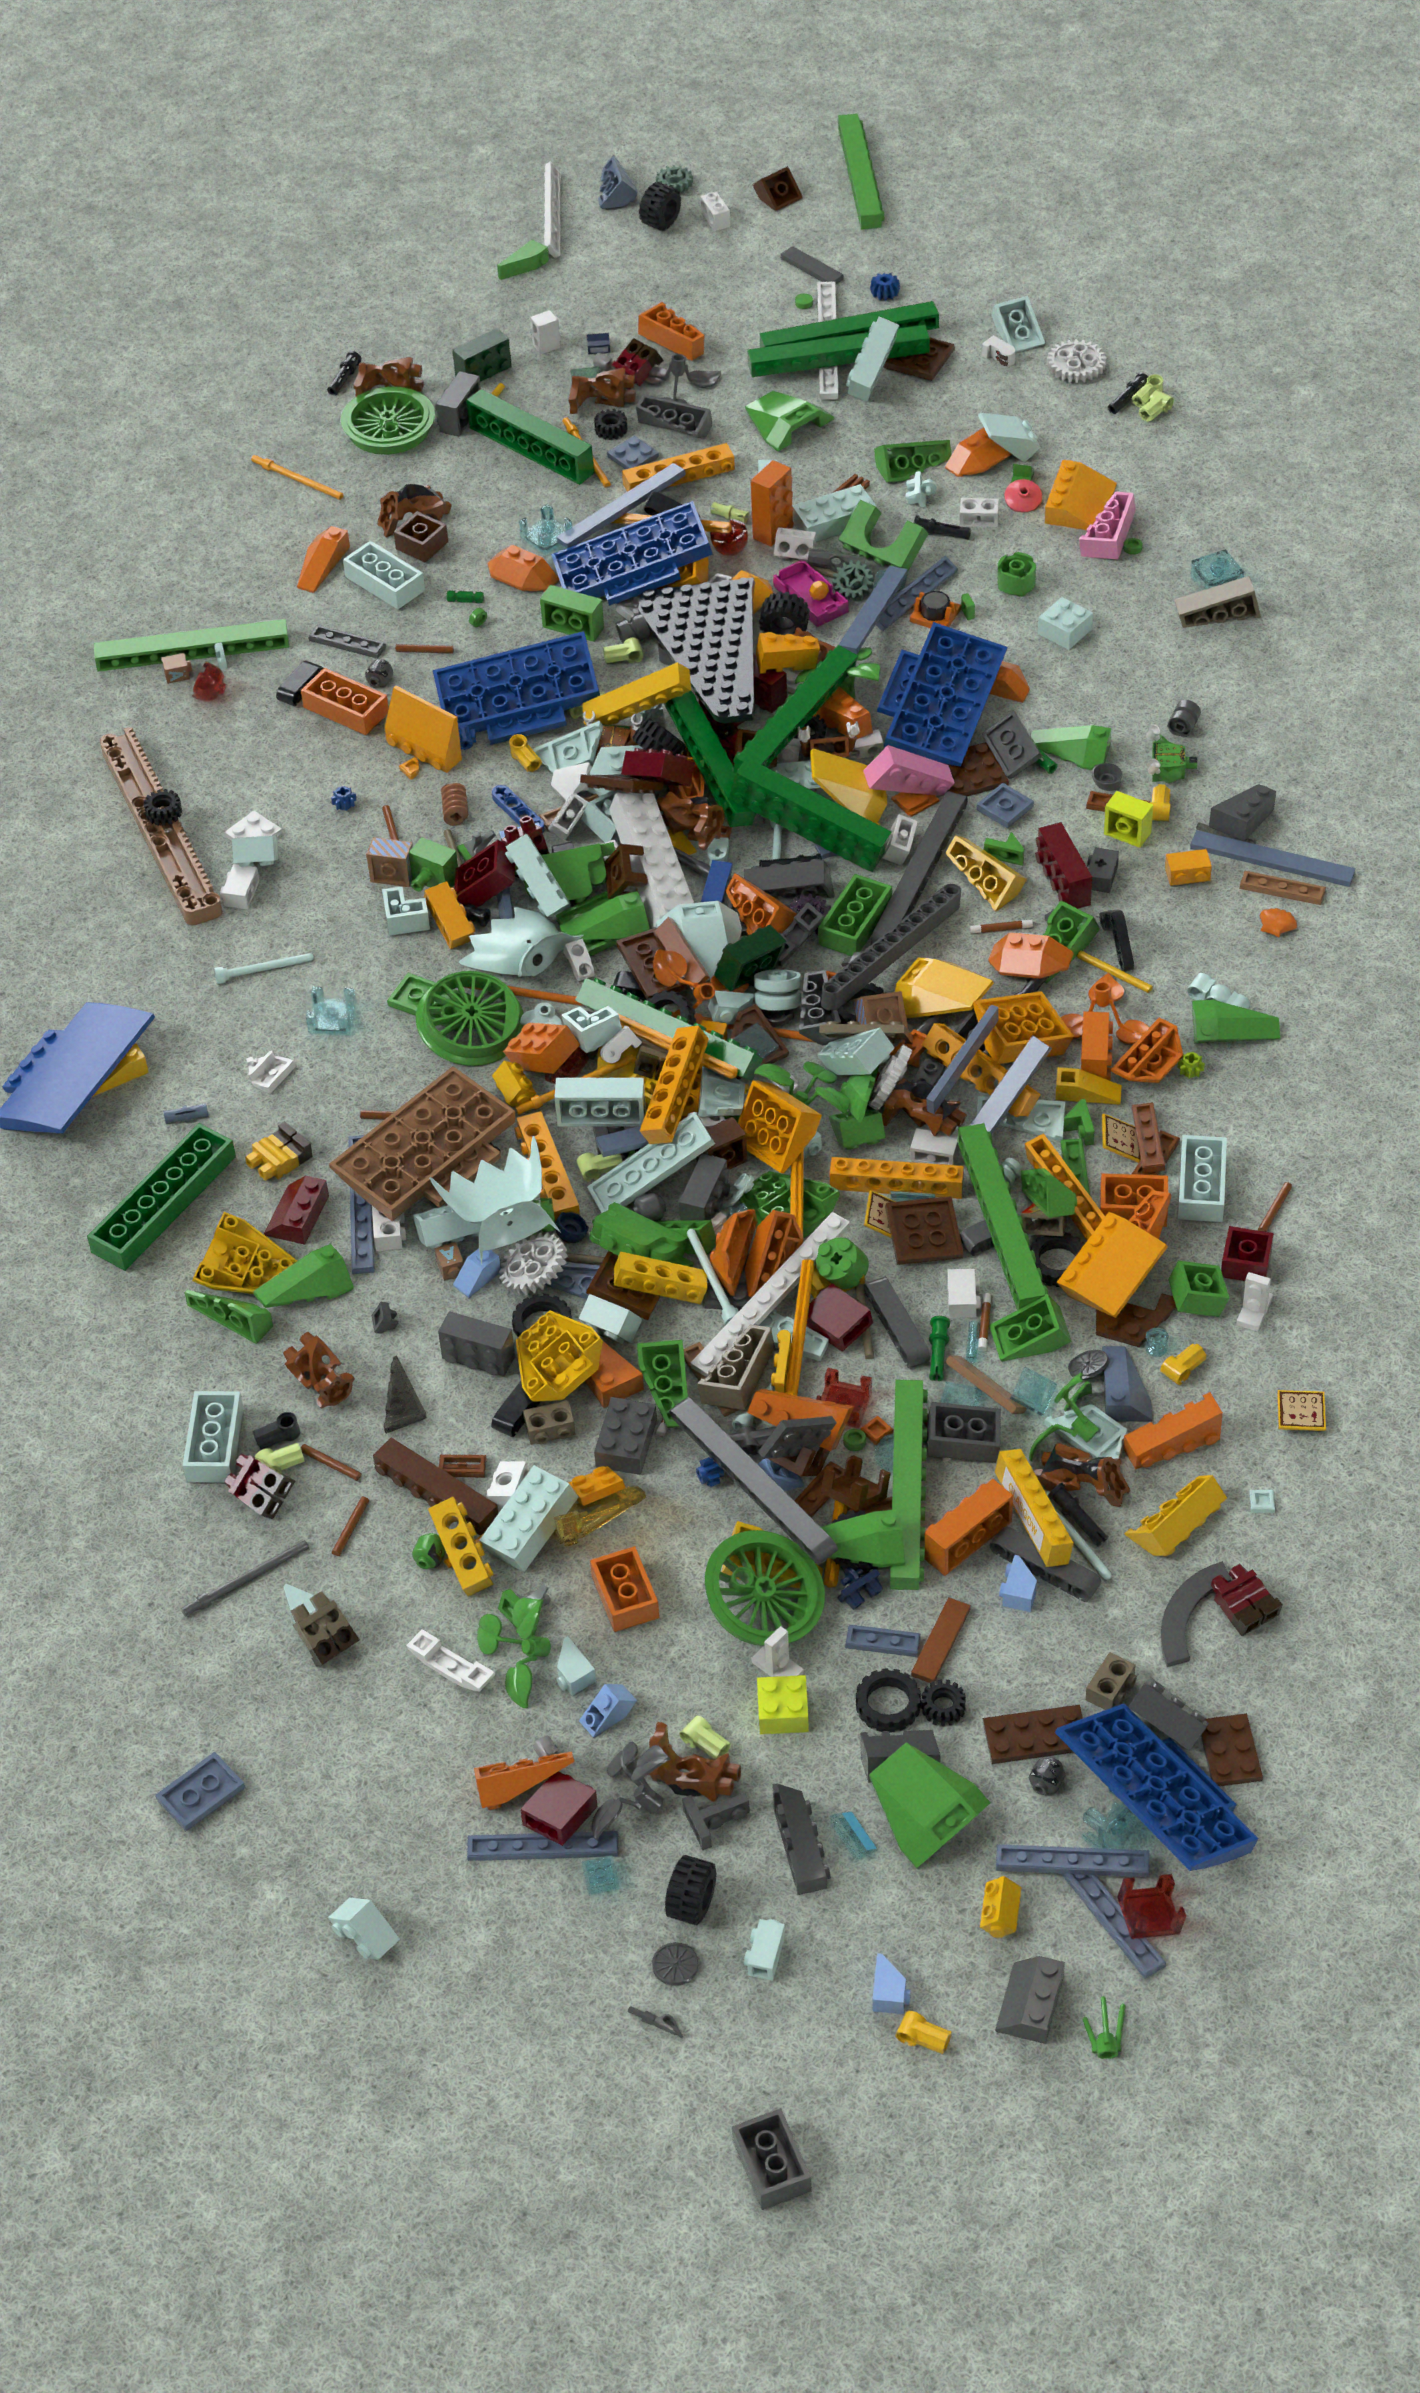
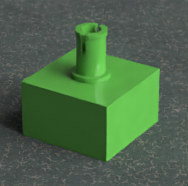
(432, 864)

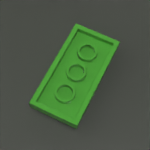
(410, 991)

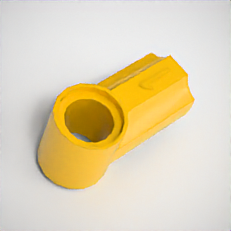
(524, 753)
(1161, 803)
(1180, 1367)
(918, 2031)

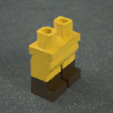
(279, 1152)

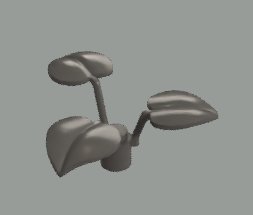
(678, 367)
(644, 1794)

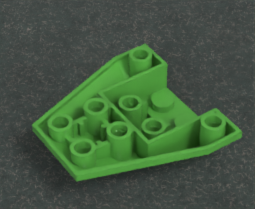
(780, 414)
(773, 1192)
(924, 1801)

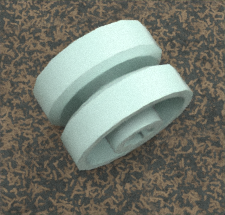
(777, 989)

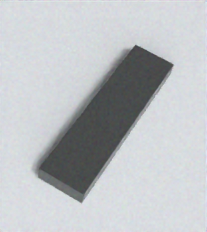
(811, 265)
(347, 641)

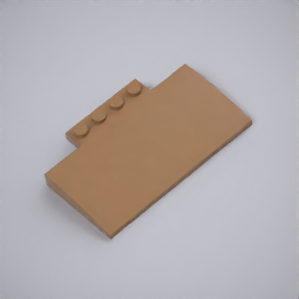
(427, 1137)

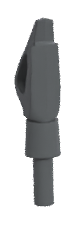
(658, 2022)

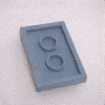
(200, 1791)

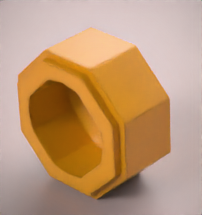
(818, 590)

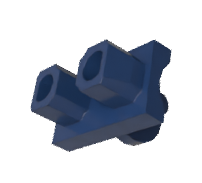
(868, 1582)

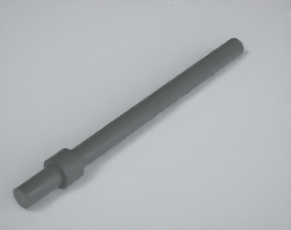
(205, 1599)

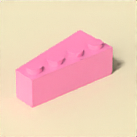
(1110, 529)
(908, 773)

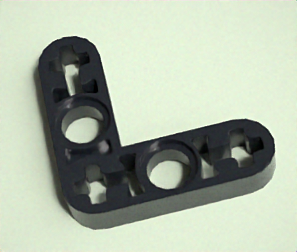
(1115, 921)

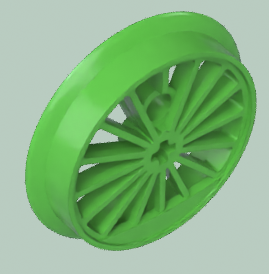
(398, 430)
(471, 1016)
(810, 1596)

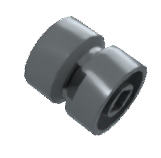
(635, 628)
(1184, 718)

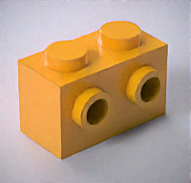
(1188, 867)

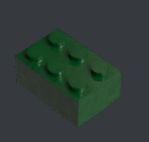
(483, 355)
(749, 956)

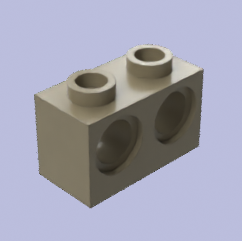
(549, 1422)
(1107, 1681)

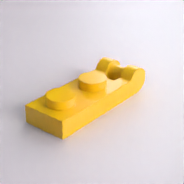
(781, 1361)

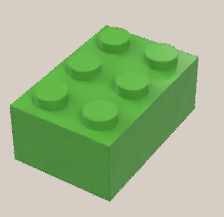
(571, 612)

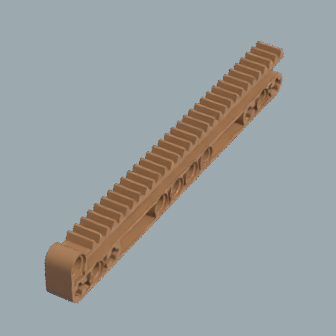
(166, 843)

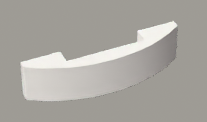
(448, 1664)

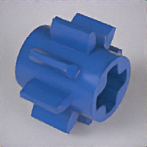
(467, 737)
(343, 798)
(709, 1472)

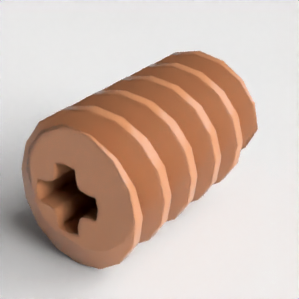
(454, 803)

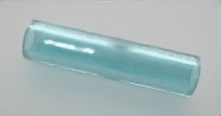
(972, 1341)

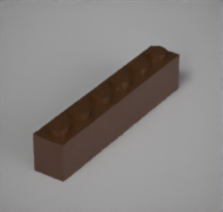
(432, 1483)

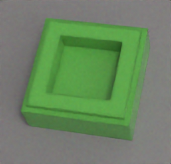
(967, 606)

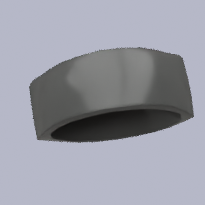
(1107, 776)
(778, 1017)

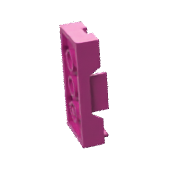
(798, 580)

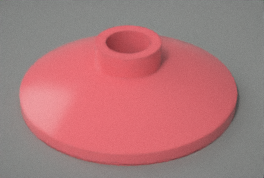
(1023, 502)

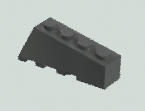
(674, 416)
(793, 879)
(812, 1012)
(799, 1839)

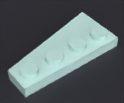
(1044, 1118)
(814, 1343)

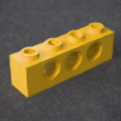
(660, 1278)
(443, 1516)

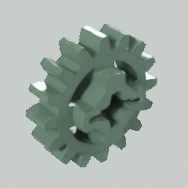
(675, 177)
(855, 583)

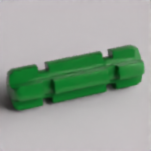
(465, 596)

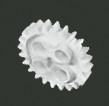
(1076, 361)
(889, 1077)
(533, 1264)

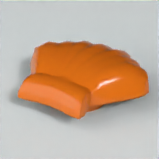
(1277, 921)

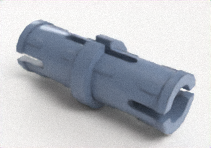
(175, 1114)

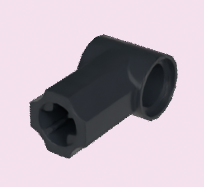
(284, 1428)

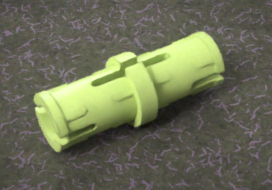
(729, 512)

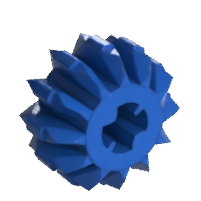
(885, 286)

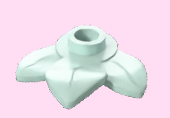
(537, 1016)
(741, 1185)

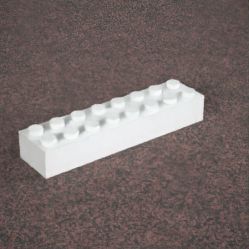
(641, 824)

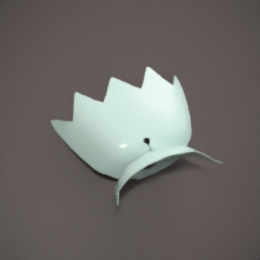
(507, 948)
(498, 1193)

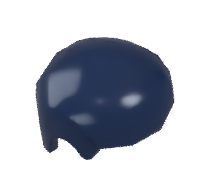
(572, 1227)

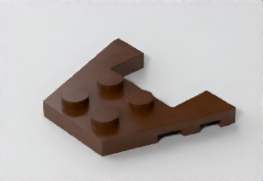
(1134, 1321)

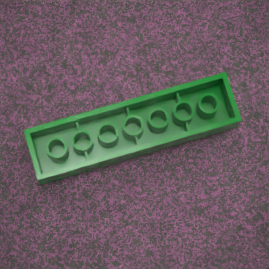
(530, 436)
(809, 815)
(161, 1196)

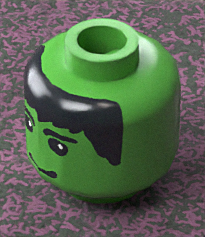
(428, 1551)

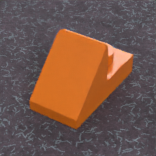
(917, 1048)

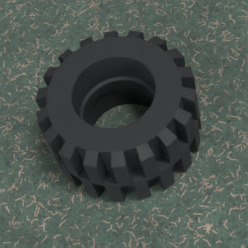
(660, 206)
(784, 605)
(654, 736)
(690, 1890)

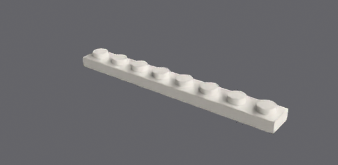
(552, 209)

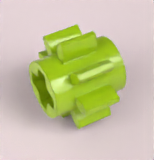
(1191, 1065)

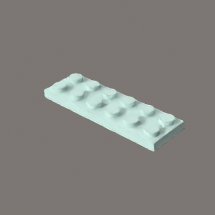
(651, 1165)

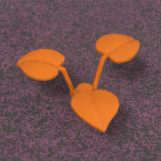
(670, 966)
(1103, 993)

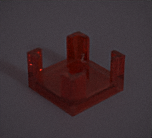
(848, 1394)
(1150, 1910)

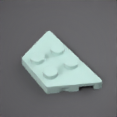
(572, 748)
(610, 760)
(720, 1095)
(1105, 1443)

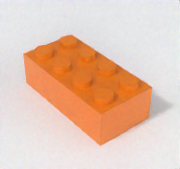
(771, 502)
(345, 701)
(968, 1526)

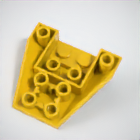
(847, 784)
(940, 988)
(240, 1258)
(556, 1356)

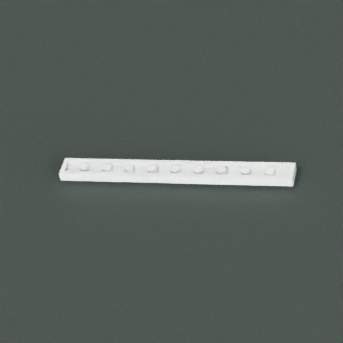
(827, 311)
(769, 1294)

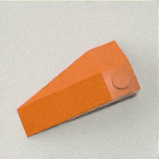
(322, 557)
(757, 907)
(1152, 1212)
(502, 1783)

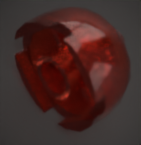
(733, 542)
(209, 683)

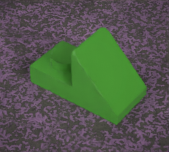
(1022, 472)
(1008, 851)
(1080, 1120)

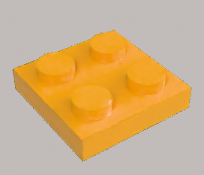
(596, 1485)

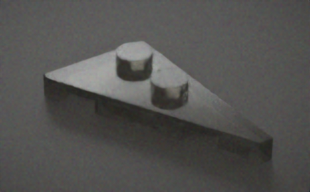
(402, 1401)

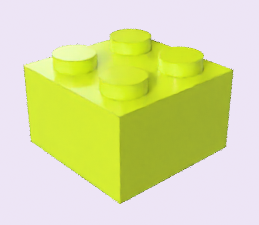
(1128, 819)
(782, 1704)

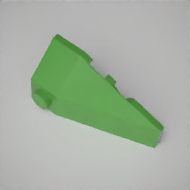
(902, 460)
(1078, 744)
(611, 920)
(1071, 928)
(1229, 1023)
(859, 1092)
(1048, 1193)
(312, 1276)
(236, 1315)
(665, 1374)
(869, 1538)

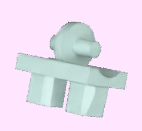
(919, 489)

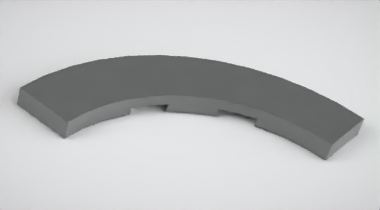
(1180, 1609)

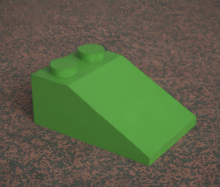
(1031, 1330)

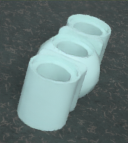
(1204, 988)

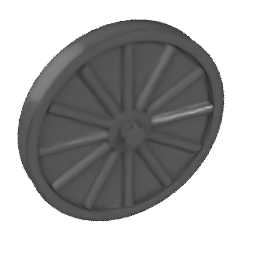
(1088, 1363)
(675, 1963)

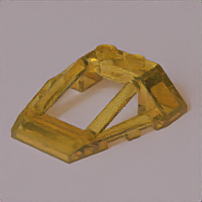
(578, 1525)

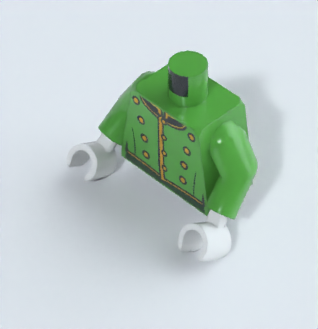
(1167, 759)

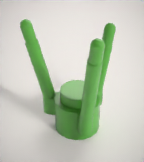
(1106, 2045)

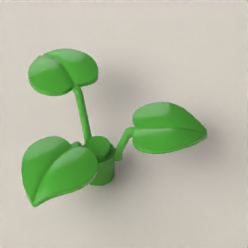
(864, 670)
(830, 1094)
(1082, 1425)
(524, 1617)

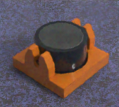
(934, 607)

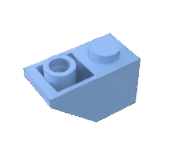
(1020, 1586)
(607, 1708)

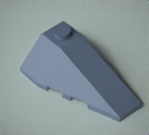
(616, 187)
(1123, 1388)

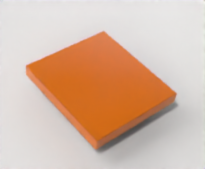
(913, 802)

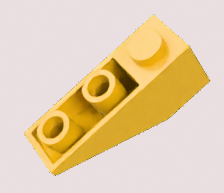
(1078, 1084)

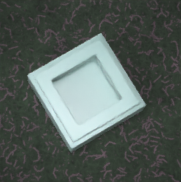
(1262, 1501)

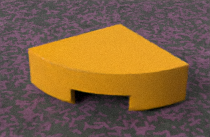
(410, 768)

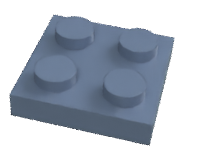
(632, 453)
(1005, 805)

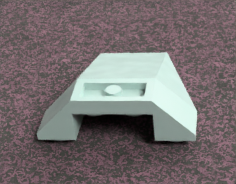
(707, 929)

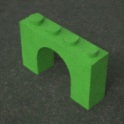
(899, 554)

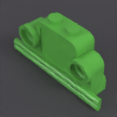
(578, 869)
(632, 1233)

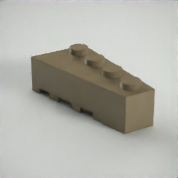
(1219, 603)
(739, 1371)

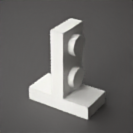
(1255, 1302)
(774, 1656)

